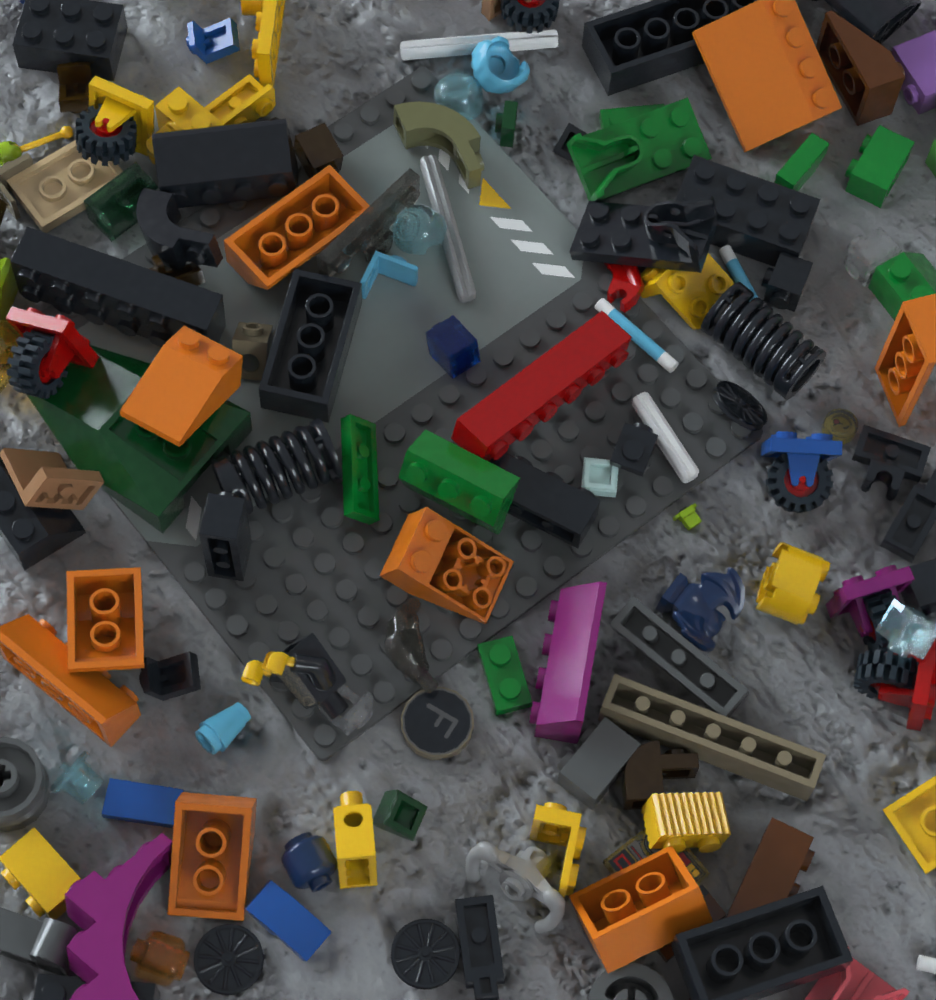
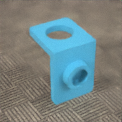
(390, 266)

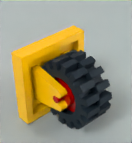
(115, 123)

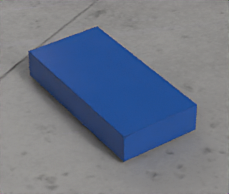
(140, 803)

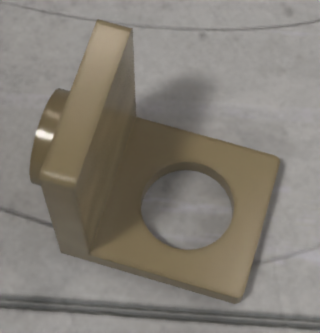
(7, 171)
(254, 340)

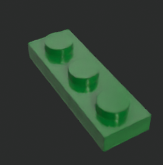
(359, 469)

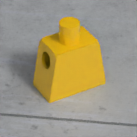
(355, 842)

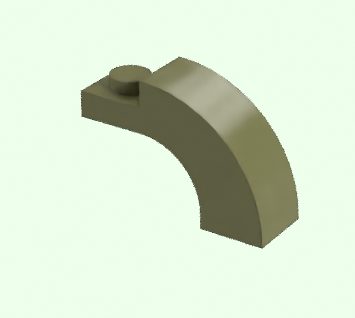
(441, 128)

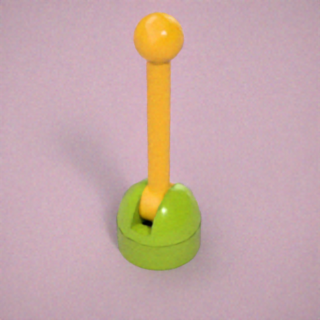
(10, 151)

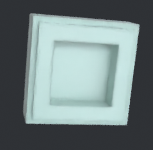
(599, 477)

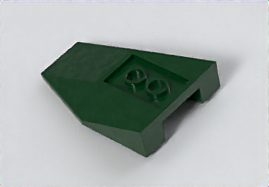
(134, 463)

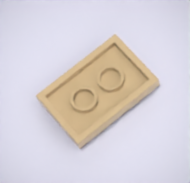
(59, 184)

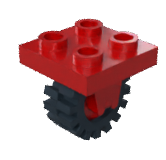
(45, 351)
(900, 681)

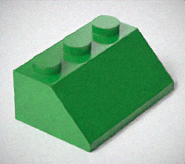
(902, 279)
(459, 480)

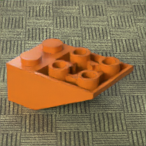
(446, 566)

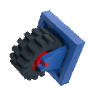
(800, 471)

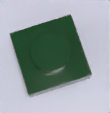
(506, 123)

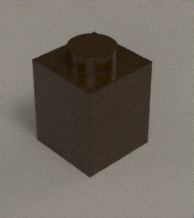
(317, 150)

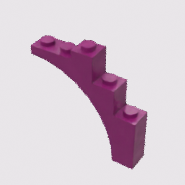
(106, 914)

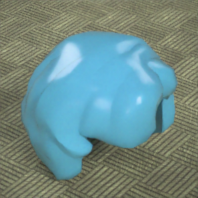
(497, 67)

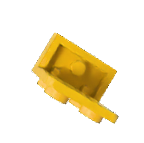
(688, 292)
(561, 827)

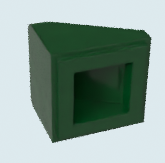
(399, 814)

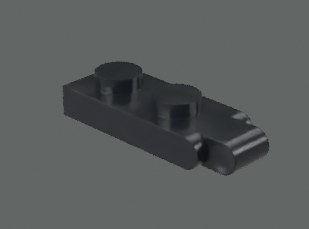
(480, 946)

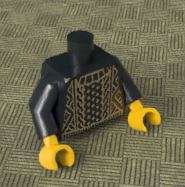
(306, 673)

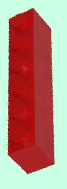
(542, 388)

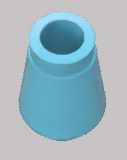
(221, 729)

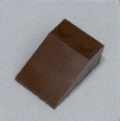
(859, 69)

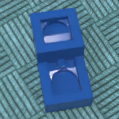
(288, 920)

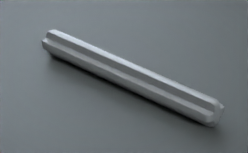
(452, 242)

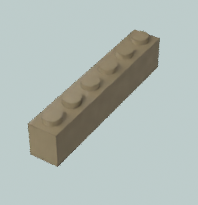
(713, 736)

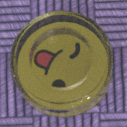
(841, 425)

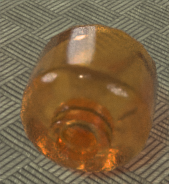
(159, 958)

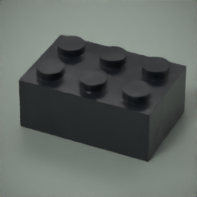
(70, 33)

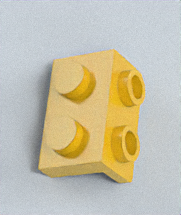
(243, 102)

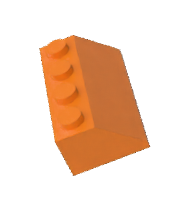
(294, 229)
(908, 356)
(85, 695)

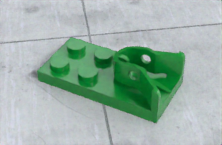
(637, 150)

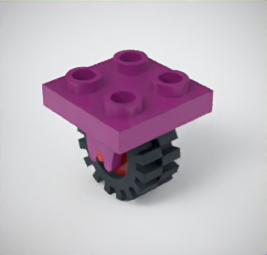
(869, 601)

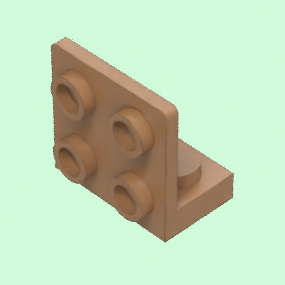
(47, 482)

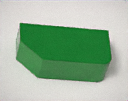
(802, 163)

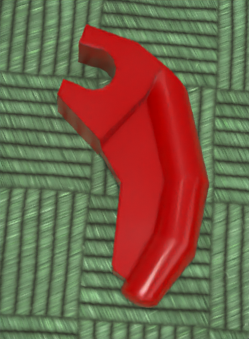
(625, 284)

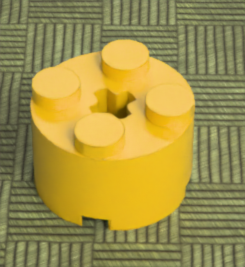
(791, 584)

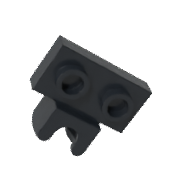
(889, 459)

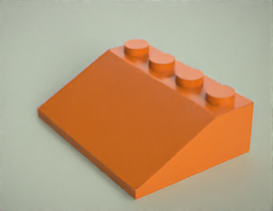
(766, 71)

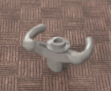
(520, 878)

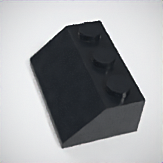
(33, 531)

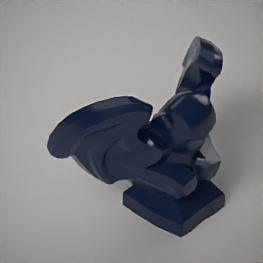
(695, 605)

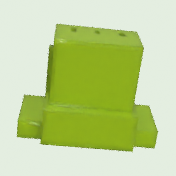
(688, 517)

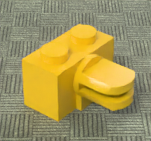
(180, 112)

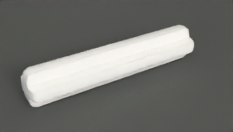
(667, 439)

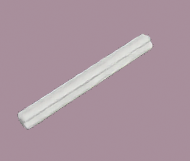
(465, 44)

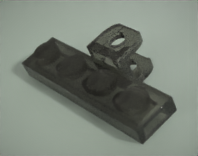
(371, 229)

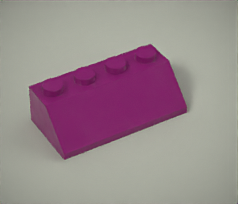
(569, 663)

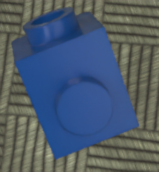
(213, 41)

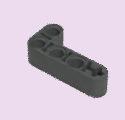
(36, 941)

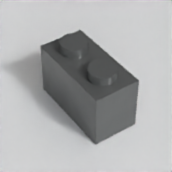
(597, 762)

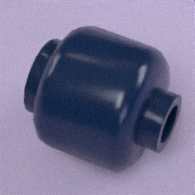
(309, 862)

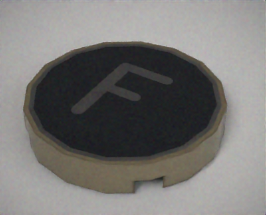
(437, 723)

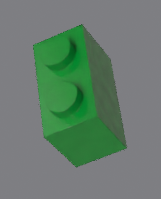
(878, 166)

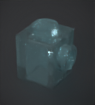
(907, 630)

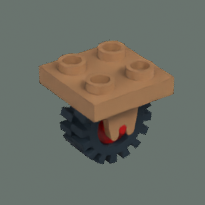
(523, 13)

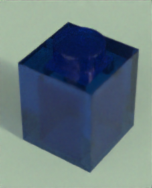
(452, 346)

